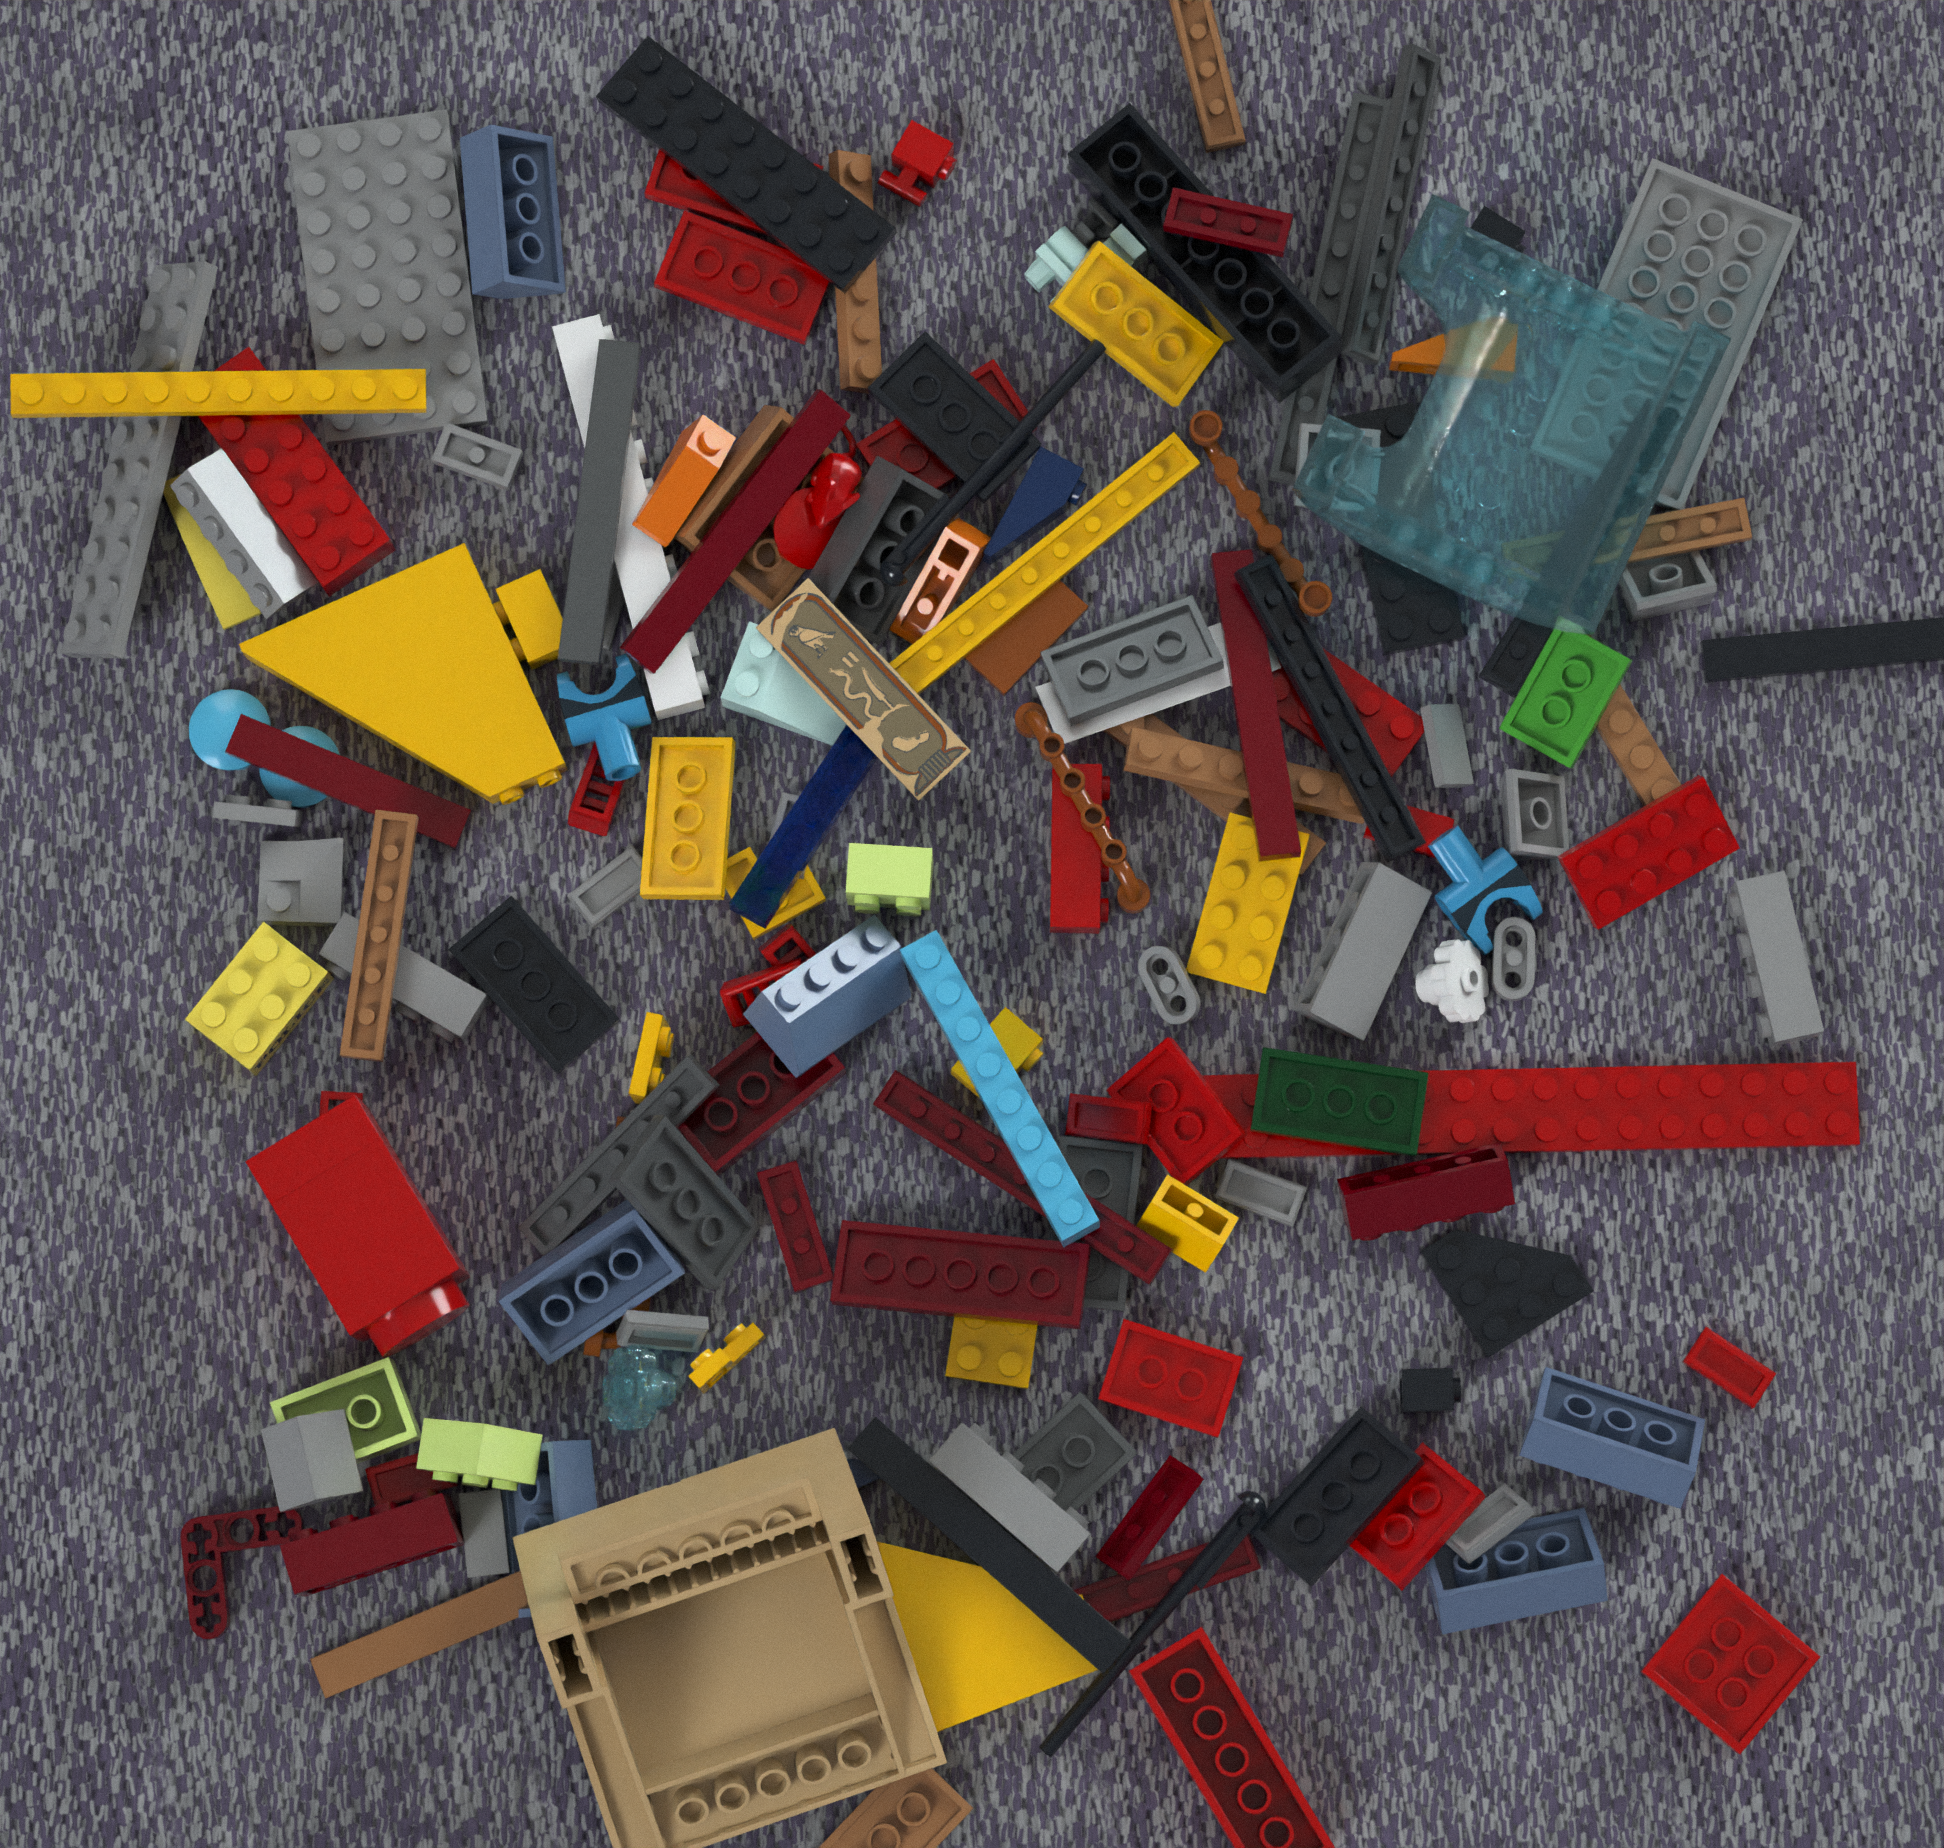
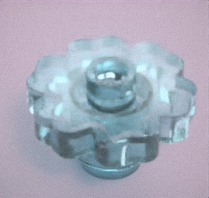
(635, 1388)

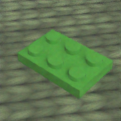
(1565, 695)

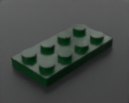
(1339, 1101)

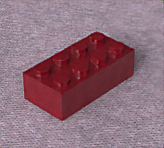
(752, 1101)
(372, 1544)

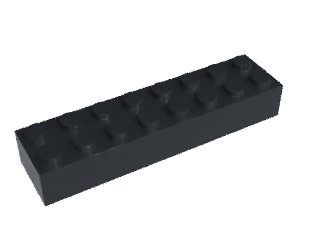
(1230, 287)

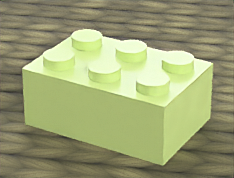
(373, 1404)

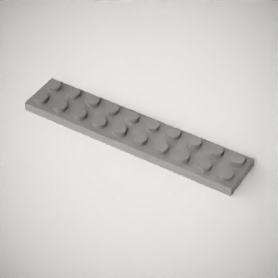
(137, 469)

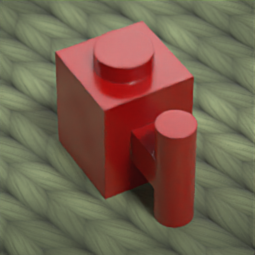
(920, 157)

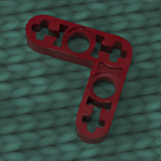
(220, 1543)

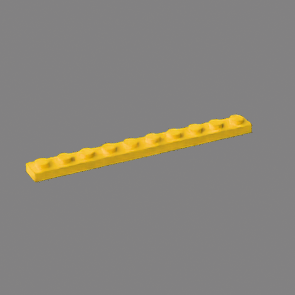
(218, 393)
(1045, 563)

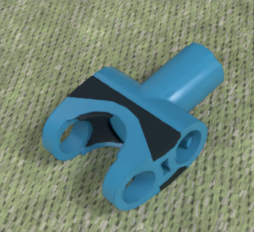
(607, 719)
(1478, 885)

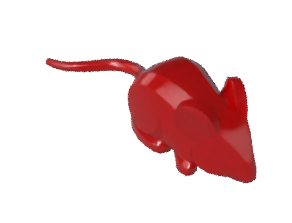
(834, 484)

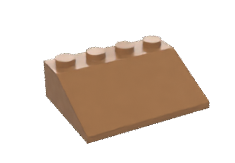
(762, 570)

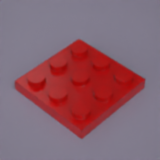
(1730, 1664)

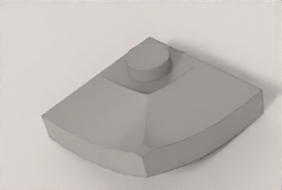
(301, 882)

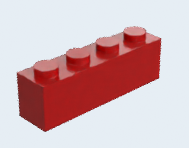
(1077, 859)

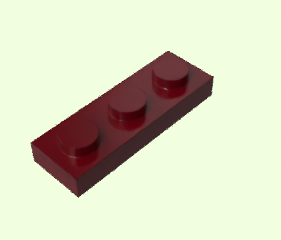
(1228, 222)
(795, 1226)
(1149, 1517)

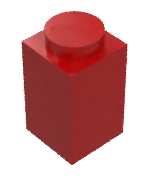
(363, 1228)

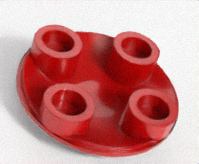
(797, 532)

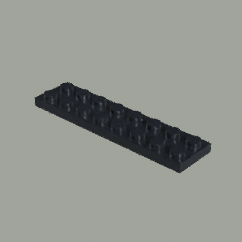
(746, 164)

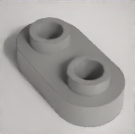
(1513, 960)
(1167, 987)

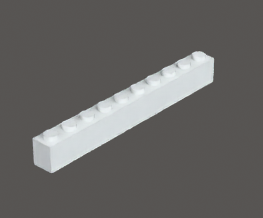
(638, 558)

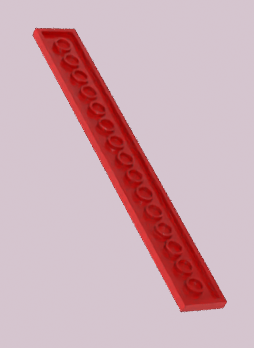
(1601, 1110)

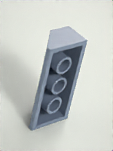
(512, 213)
(832, 997)
(589, 1281)
(1613, 1438)
(561, 1491)
(1532, 1571)

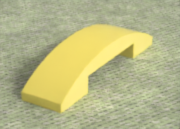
(222, 587)

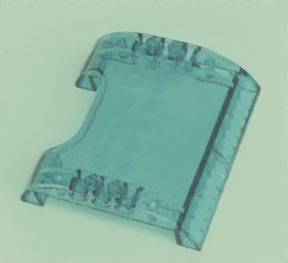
(1531, 438)

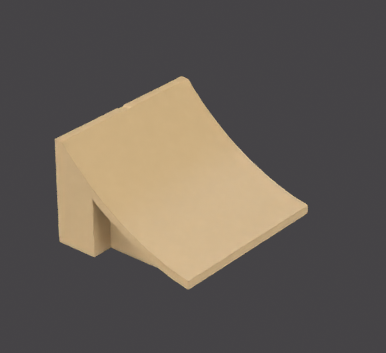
(728, 1648)

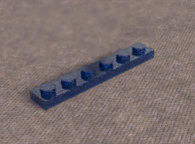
(803, 829)

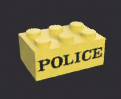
(259, 998)

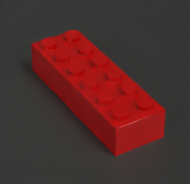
(301, 489)
(1226, 1748)

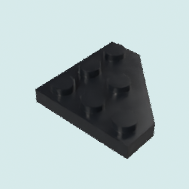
(1503, 1285)

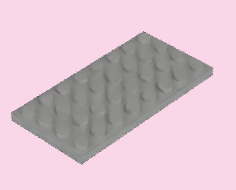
(1705, 259)
(388, 266)

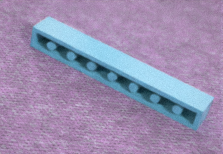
(1000, 1088)

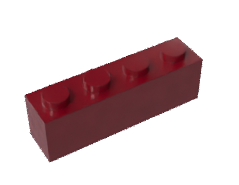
(1426, 1192)

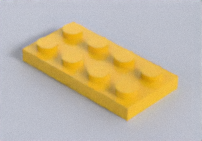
(1136, 324)
(688, 818)
(1244, 910)

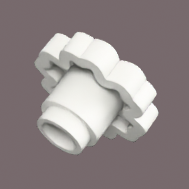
(1455, 981)

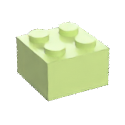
(889, 878)
(479, 1454)

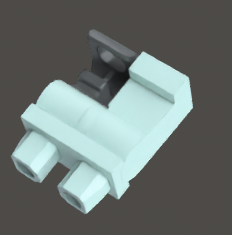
(1068, 247)

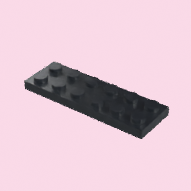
(1406, 605)

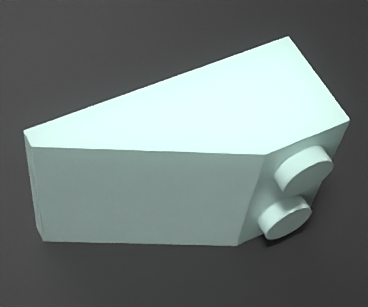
(773, 691)

